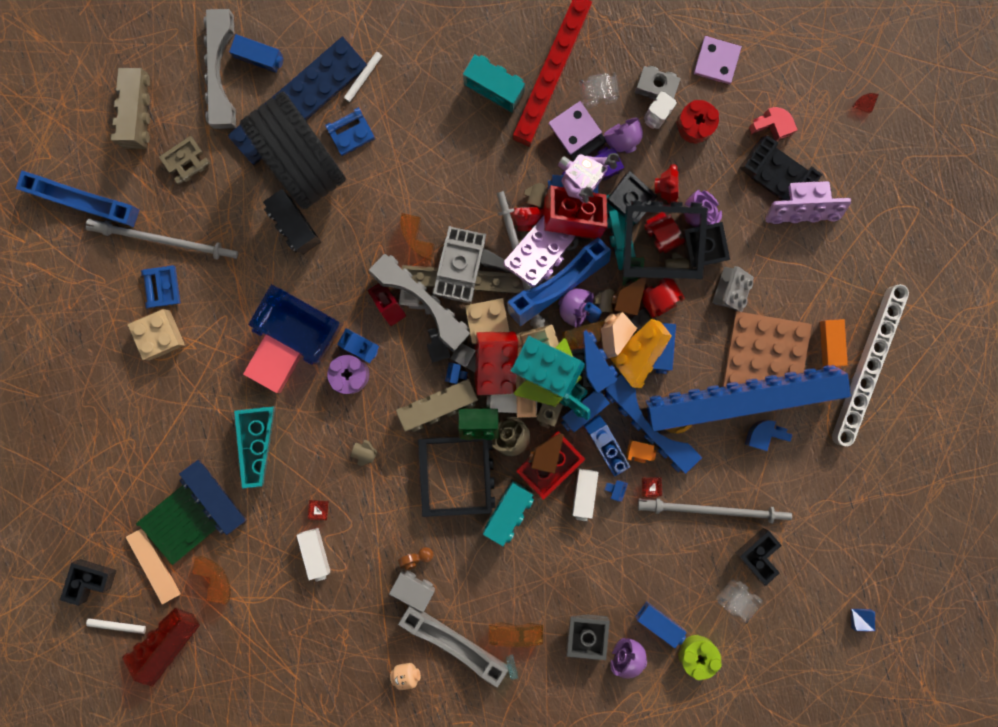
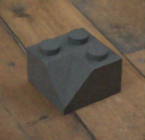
(588, 637)

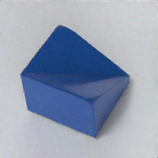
(863, 619)

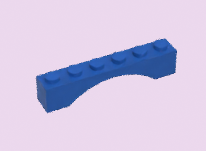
(77, 199)
(533, 301)
(680, 453)

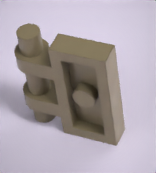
(180, 156)

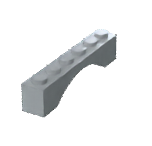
(219, 32)
(391, 275)
(476, 658)

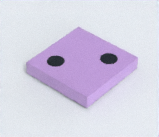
(717, 60)
(575, 128)

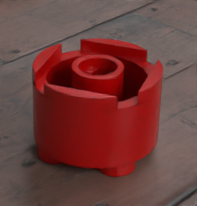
(708, 118)
(664, 231)
(662, 298)

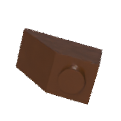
(629, 296)
(547, 454)

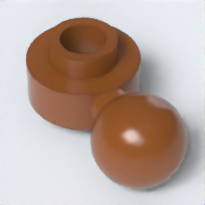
(409, 561)

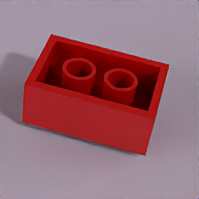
(572, 216)
(493, 363)
(545, 482)

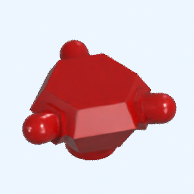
(668, 184)
(526, 217)

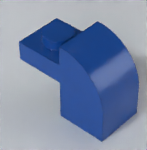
(358, 345)
(761, 433)

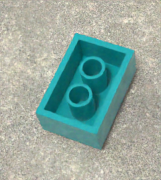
(494, 83)
(548, 367)
(508, 513)

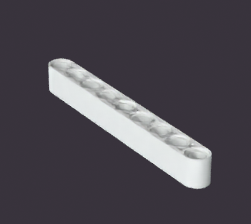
(876, 358)

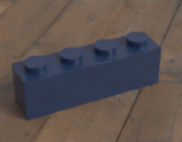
(213, 497)

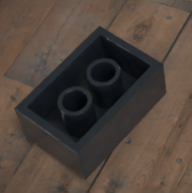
(291, 222)

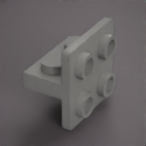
(733, 288)

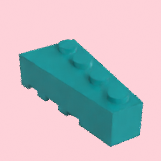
(253, 442)

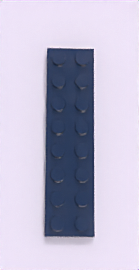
(312, 87)

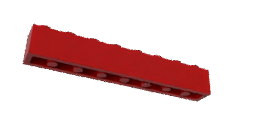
(552, 71)

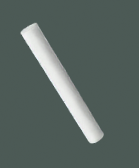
(363, 76)
(116, 626)

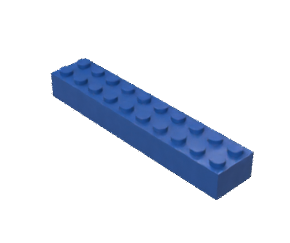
(748, 397)

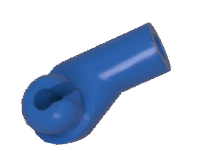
(594, 311)

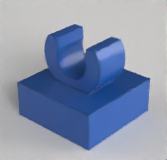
(454, 373)
(618, 490)

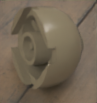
(512, 437)

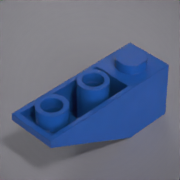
(596, 368)
(606, 445)

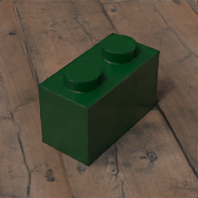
(478, 424)

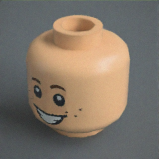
(405, 676)

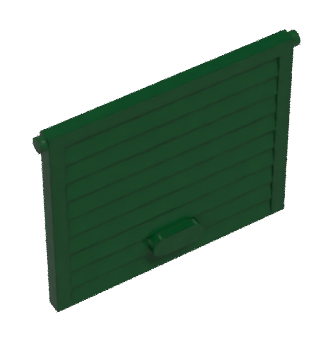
(177, 524)

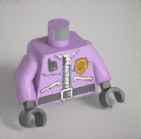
(585, 174)

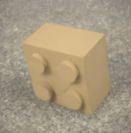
(487, 317)
(156, 334)

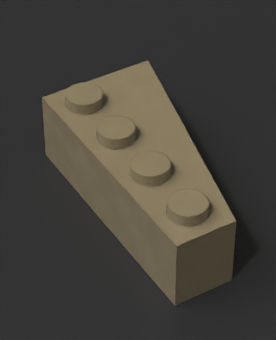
(132, 109)
(437, 405)

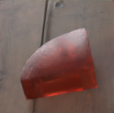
(866, 102)

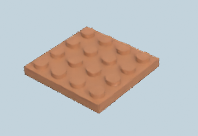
(765, 347)

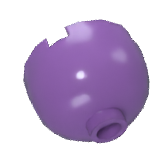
(625, 136)
(710, 202)
(573, 305)
(629, 658)

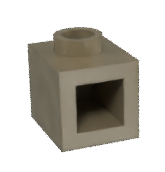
(548, 415)

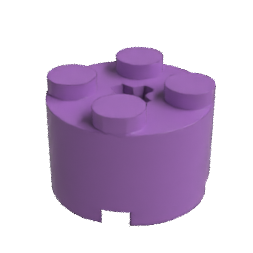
(342, 365)

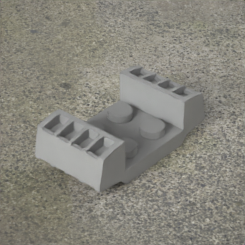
(459, 265)

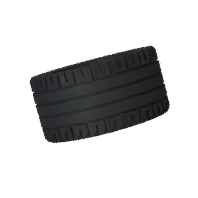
(292, 150)

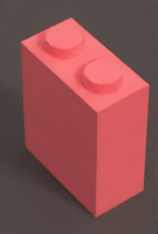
(272, 364)

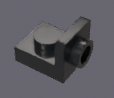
(641, 319)

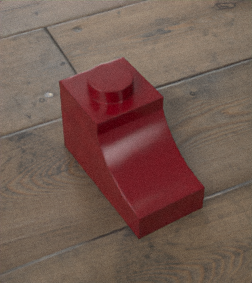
(387, 304)

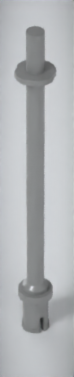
(107, 228)
(537, 321)
(658, 506)

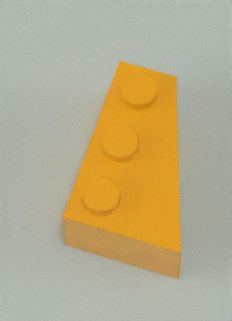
(641, 352)

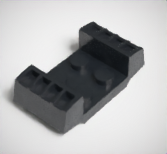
(775, 169)

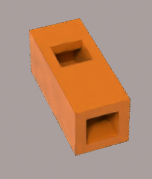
(833, 343)

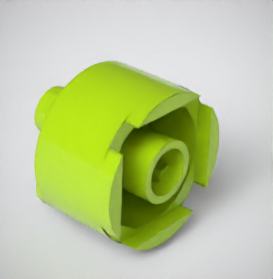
(710, 657)

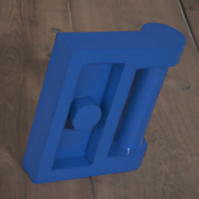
(353, 137)
(166, 286)

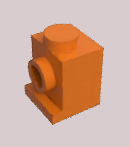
(640, 451)

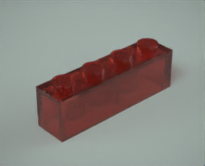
(160, 647)

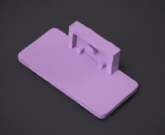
(808, 203)
(538, 254)

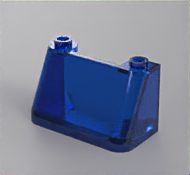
(295, 324)

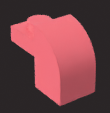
(779, 122)

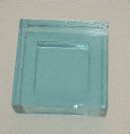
(512, 667)

